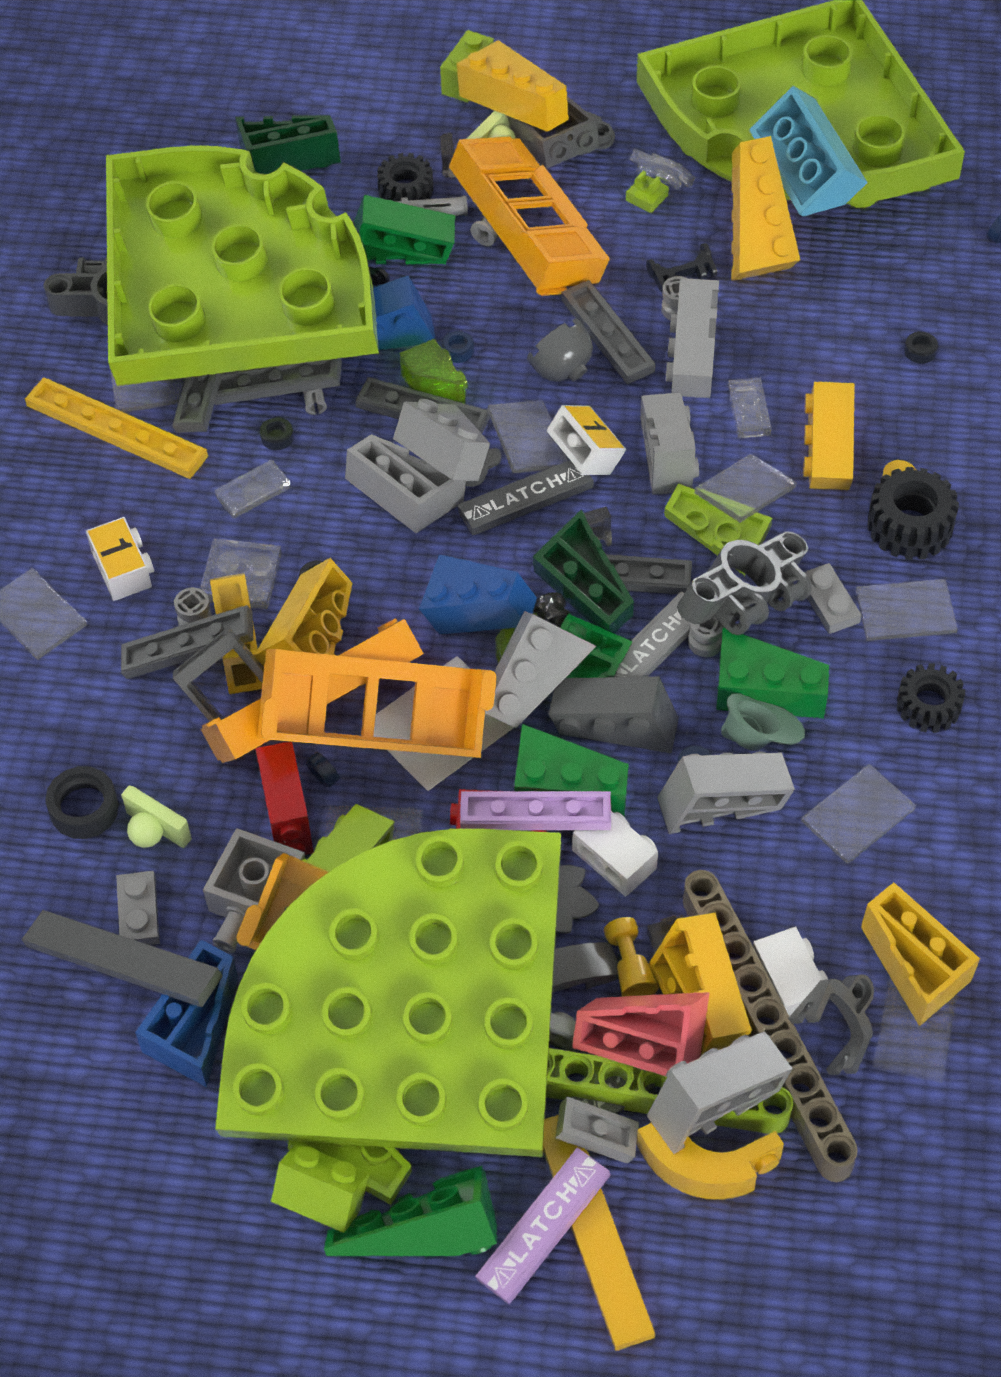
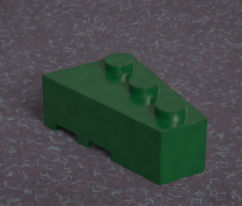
(301, 143)
(583, 574)

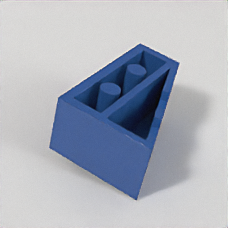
(401, 315)
(474, 597)
(187, 1034)

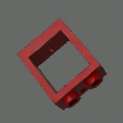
(284, 796)

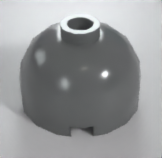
(563, 353)

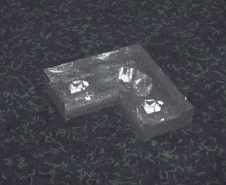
(663, 168)

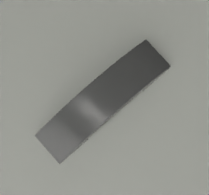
(584, 963)

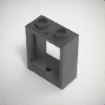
(559, 147)
(206, 658)

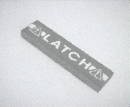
(655, 642)

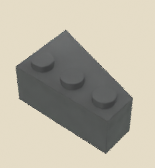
(616, 711)

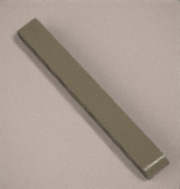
(767, 1003)

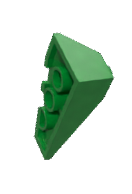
(443, 1222)

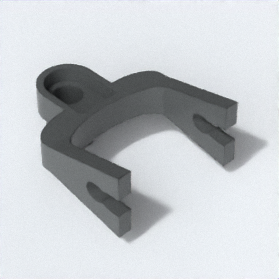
(852, 999)

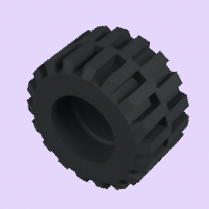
(914, 492)

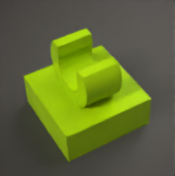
(647, 192)

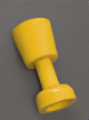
(633, 970)

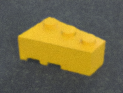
(829, 435)
(917, 952)
(697, 961)

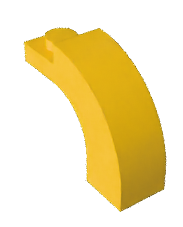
(228, 594)
(708, 1172)

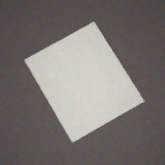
(428, 768)

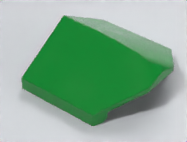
(605, 657)

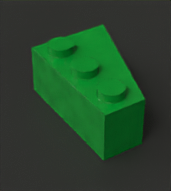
(404, 232)
(771, 676)
(560, 765)

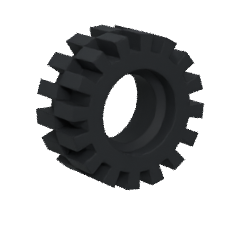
(405, 168)
(933, 681)

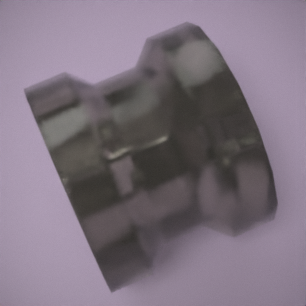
(551, 608)

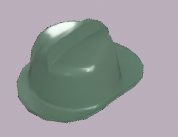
(758, 723)

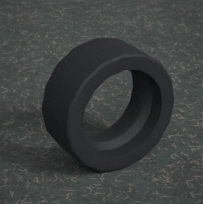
(73, 780)

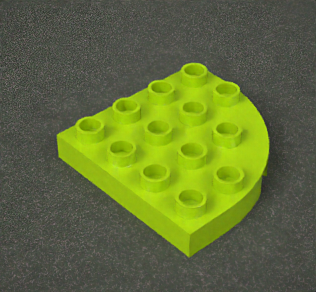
(834, 51)
(227, 267)
(404, 1001)

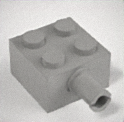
(240, 881)

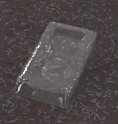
(749, 407)
(252, 489)

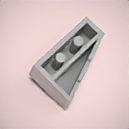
(694, 338)
(442, 438)
(668, 442)
(402, 483)
(533, 666)
(724, 786)
(716, 1085)

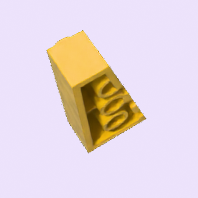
(513, 86)
(760, 214)
(311, 613)

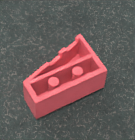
(644, 1029)

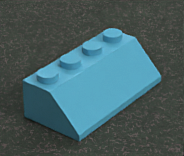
(809, 154)

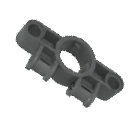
(79, 292)
(729, 599)

